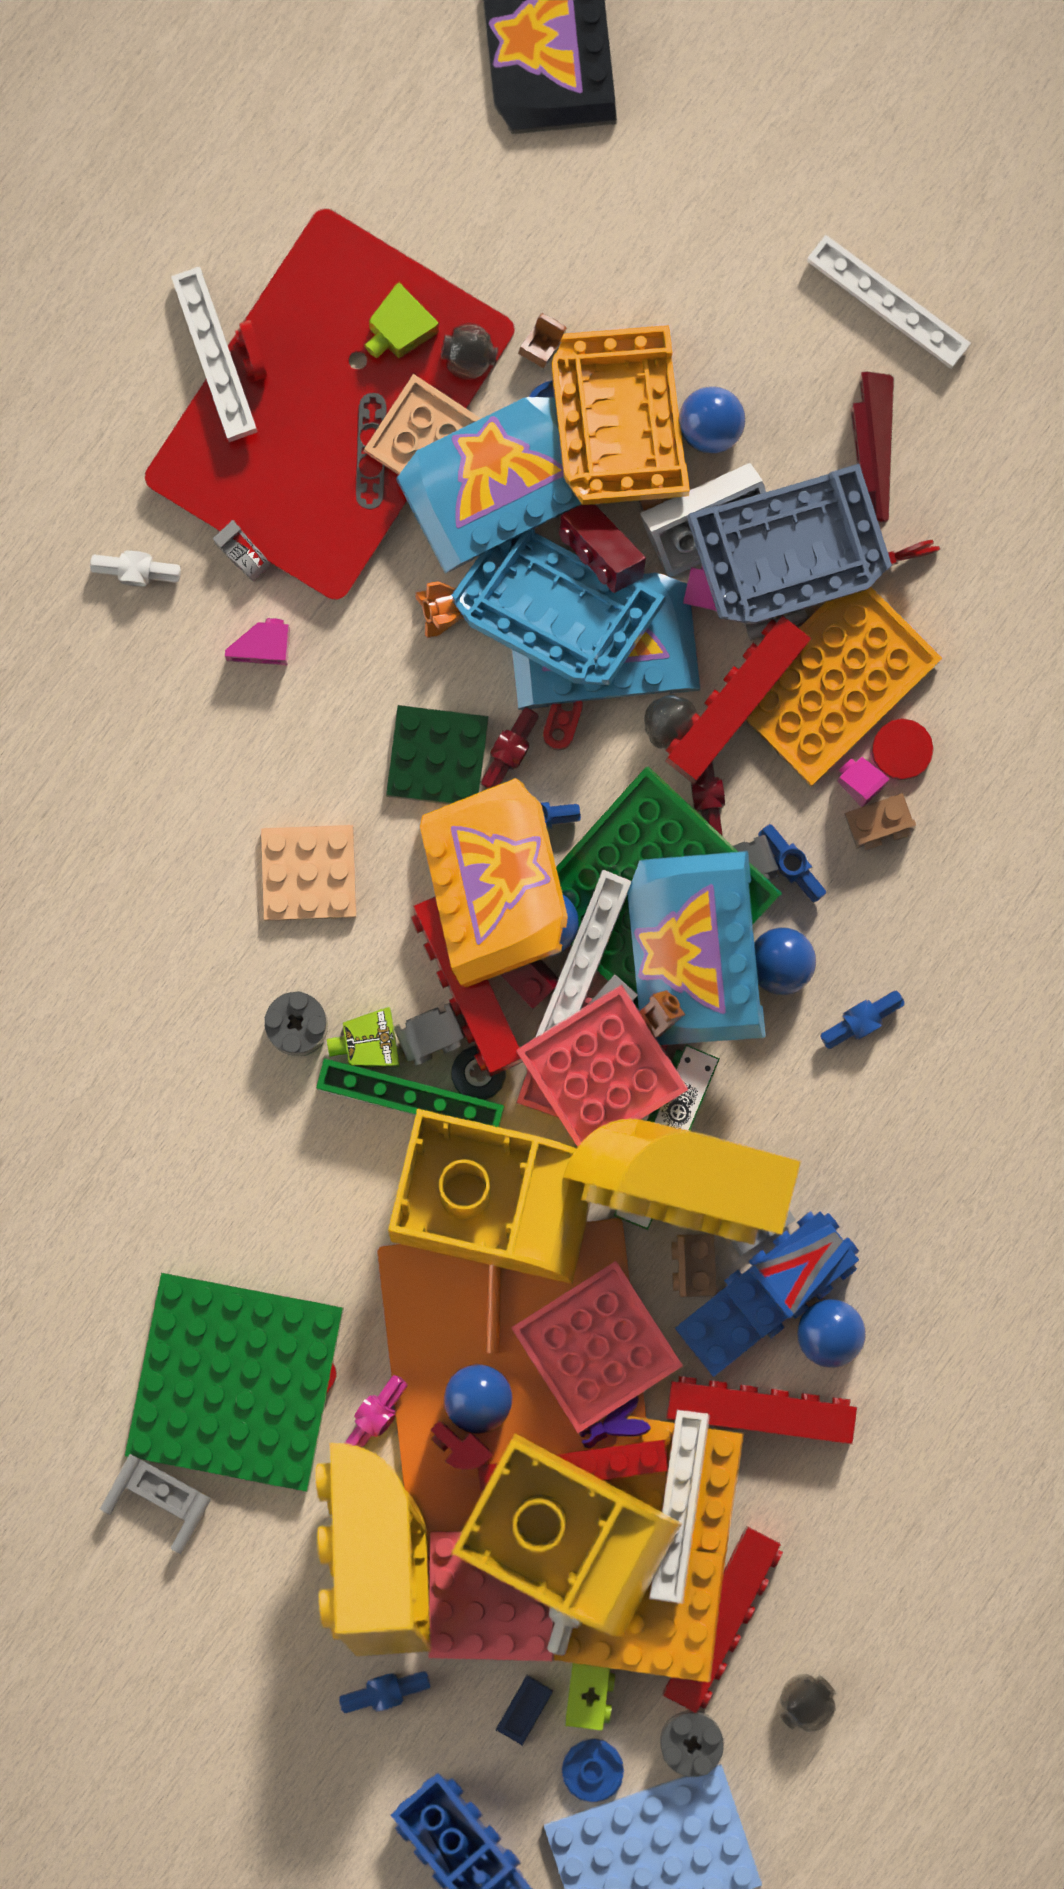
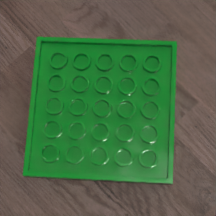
(641, 825)
(234, 1382)

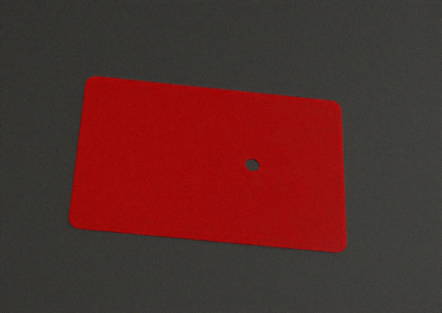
(298, 474)

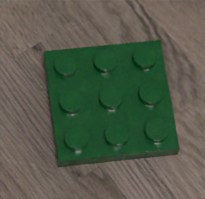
(436, 755)

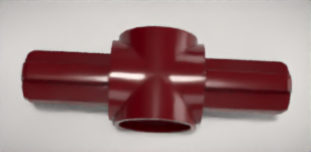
(510, 748)
(709, 797)

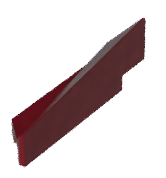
(873, 437)

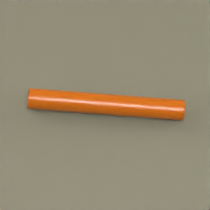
(493, 1311)

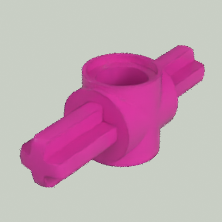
(376, 1413)

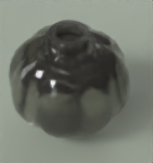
(468, 351)
(668, 719)
(807, 1702)

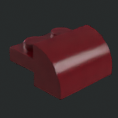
(466, 1453)

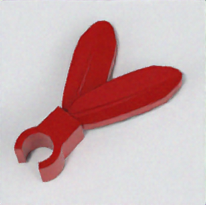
(913, 551)

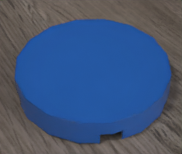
(592, 1770)

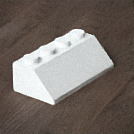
(668, 521)

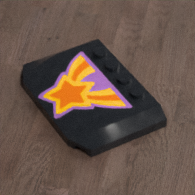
(550, 63)

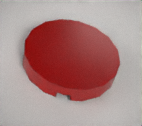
(902, 749)

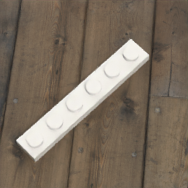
(888, 301)
(214, 354)
(587, 949)
(681, 1502)

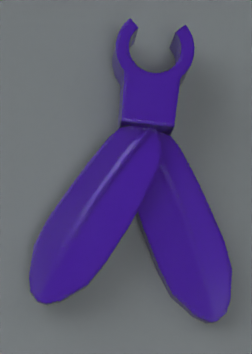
(617, 1425)

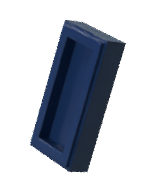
(524, 1710)

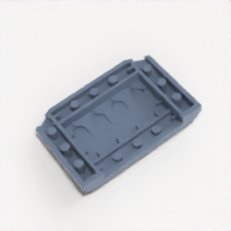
(791, 547)

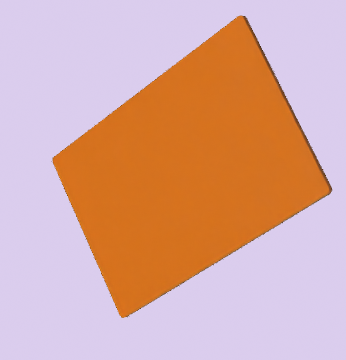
(439, 1326)

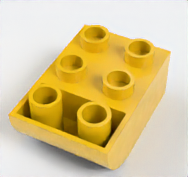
(685, 1178)
(490, 1197)
(566, 1537)
(374, 1555)

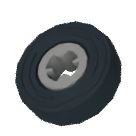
(468, 1085)

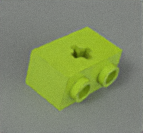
(578, 1712)

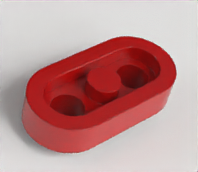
(254, 363)
(564, 721)

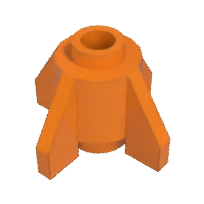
(438, 608)

